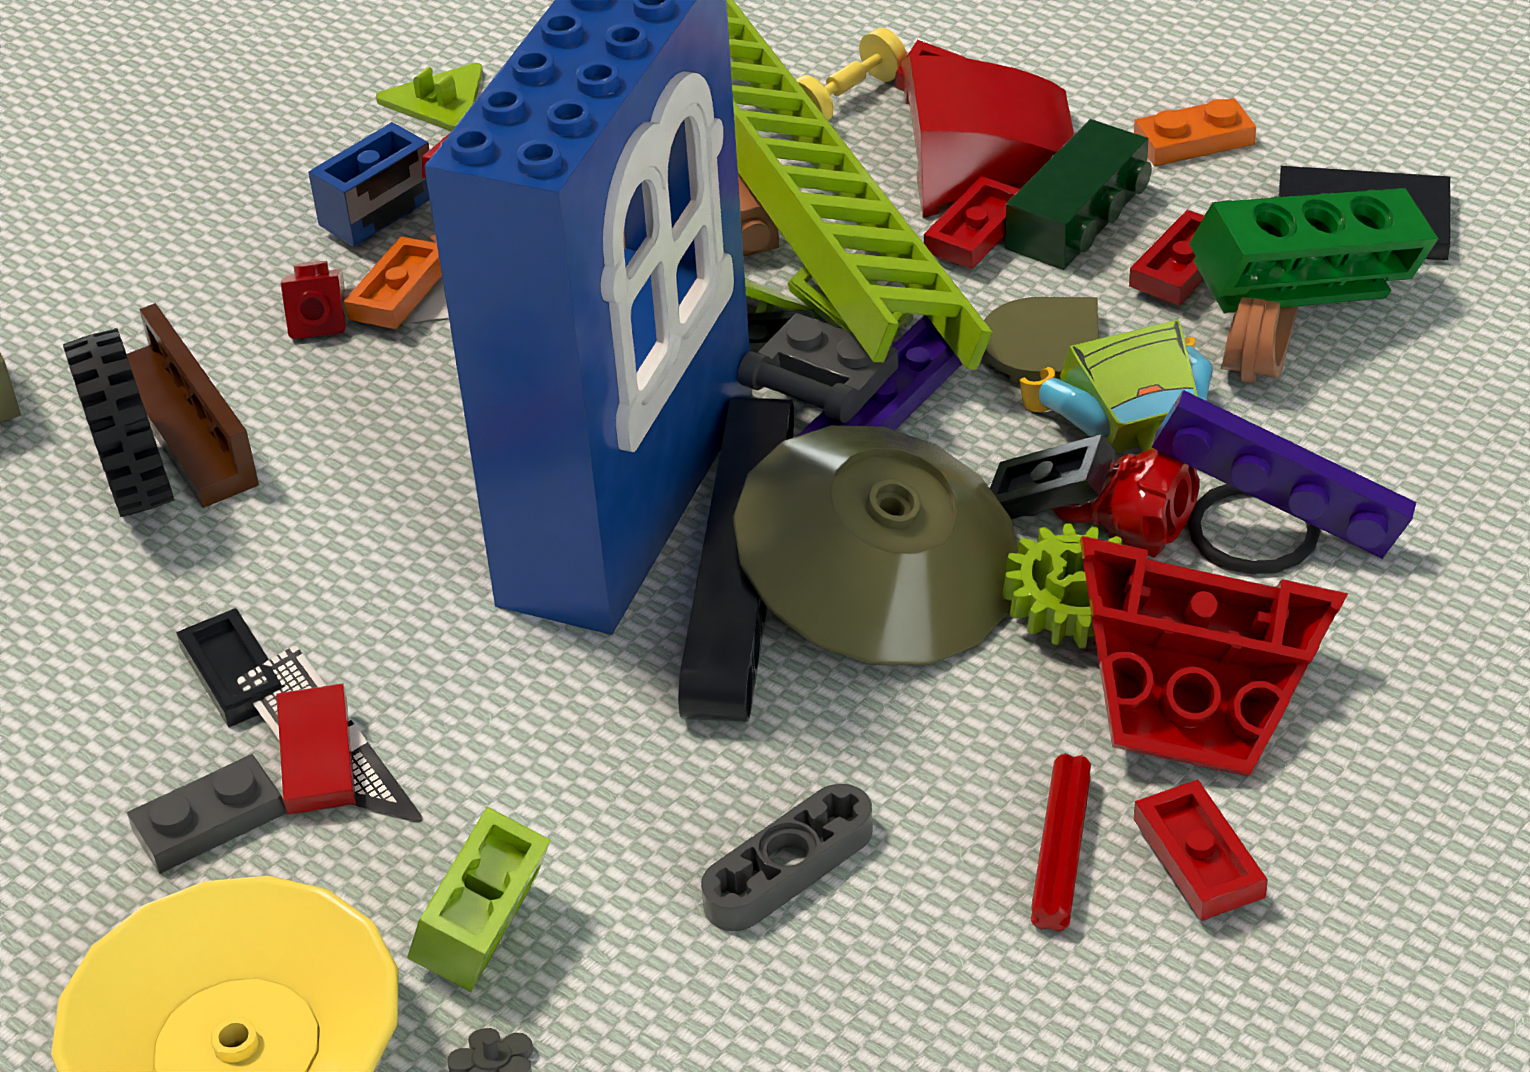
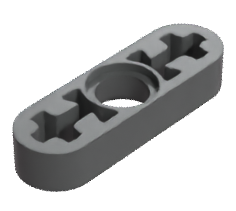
(779, 883)

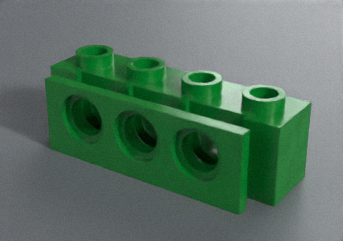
(1311, 247)

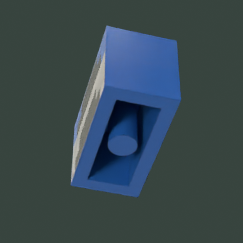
(370, 184)

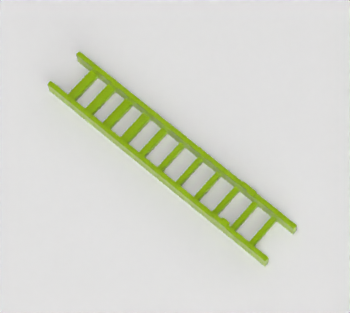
(856, 199)

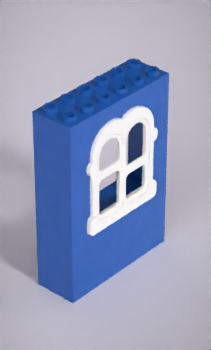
(580, 363)

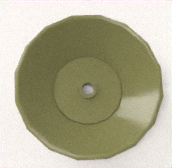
(875, 545)

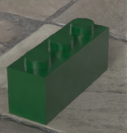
(1077, 194)

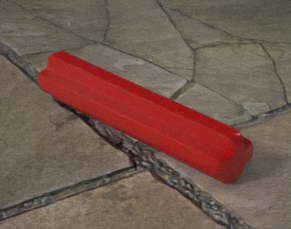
(1061, 843)

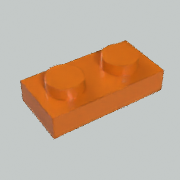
(1196, 131)
(395, 284)

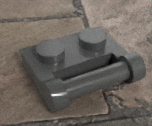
(817, 367)

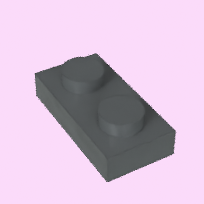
(206, 813)

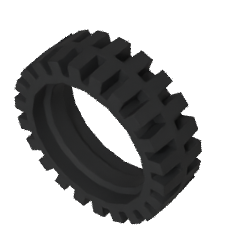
(118, 422)

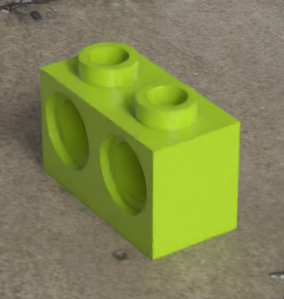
(478, 899)

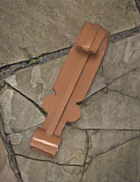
(1258, 339)

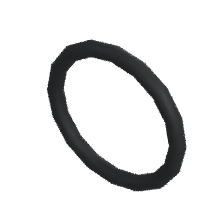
(1240, 564)

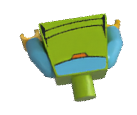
(1122, 383)

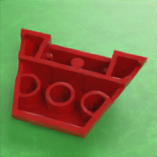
(980, 122)
(1198, 658)

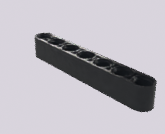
(726, 609)

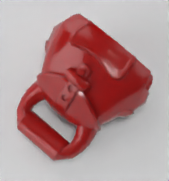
(1141, 501)

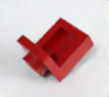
(313, 300)

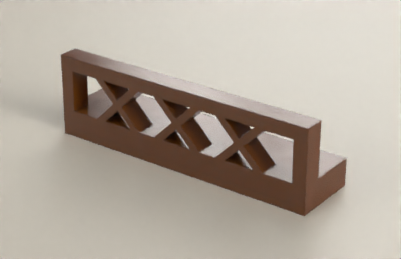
(190, 415)

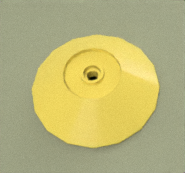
(226, 967)

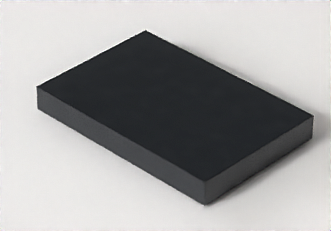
(1428, 191)

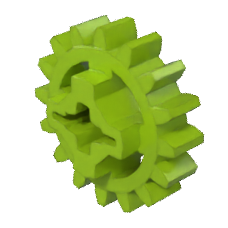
(1061, 591)

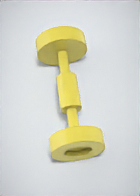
(880, 56)

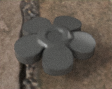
(490, 1054)

